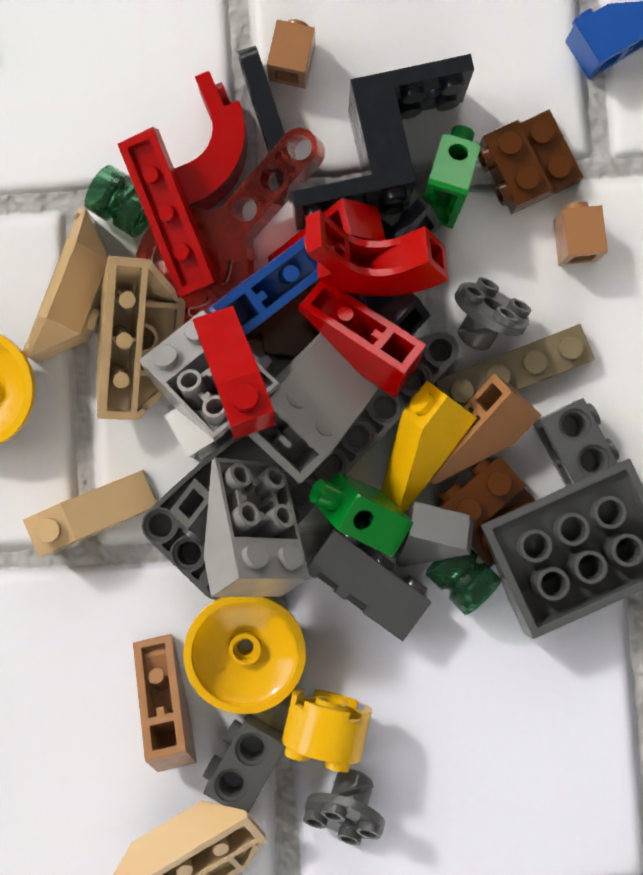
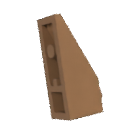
(501, 420)
(163, 705)

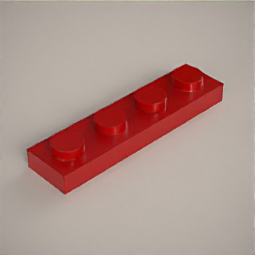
(168, 212)

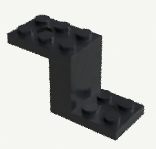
(376, 118)

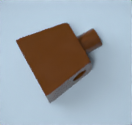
(286, 331)

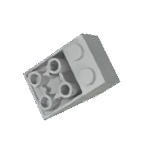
(184, 378)
(313, 408)
(251, 531)

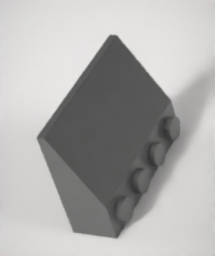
(571, 549)

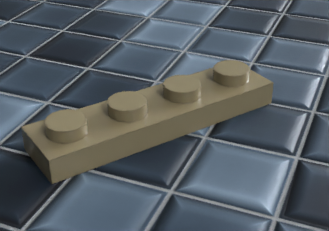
(522, 365)

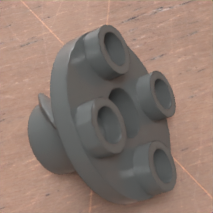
(489, 314)
(346, 809)

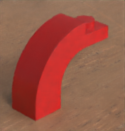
(221, 164)
(375, 267)

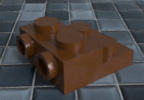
(528, 161)
(485, 496)

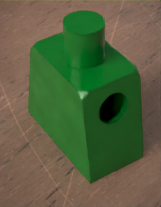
(451, 174)
(349, 505)

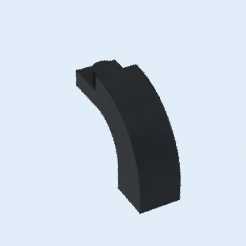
(407, 309)

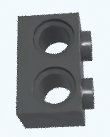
(567, 450)
(251, 766)

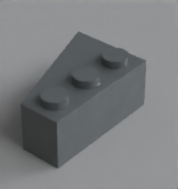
(369, 583)

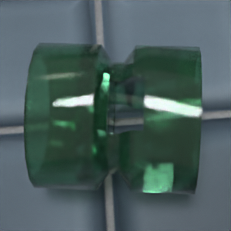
(115, 198)
(472, 593)

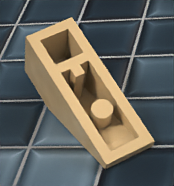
(89, 513)

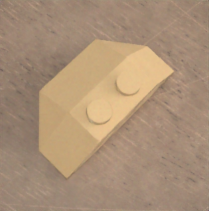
(73, 295)
(134, 317)
(196, 842)

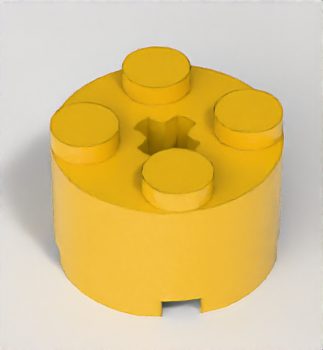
(326, 729)

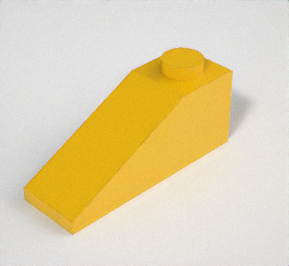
(424, 440)

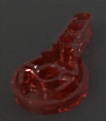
(226, 231)

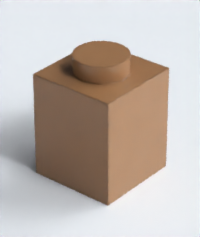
(291, 53)
(580, 234)

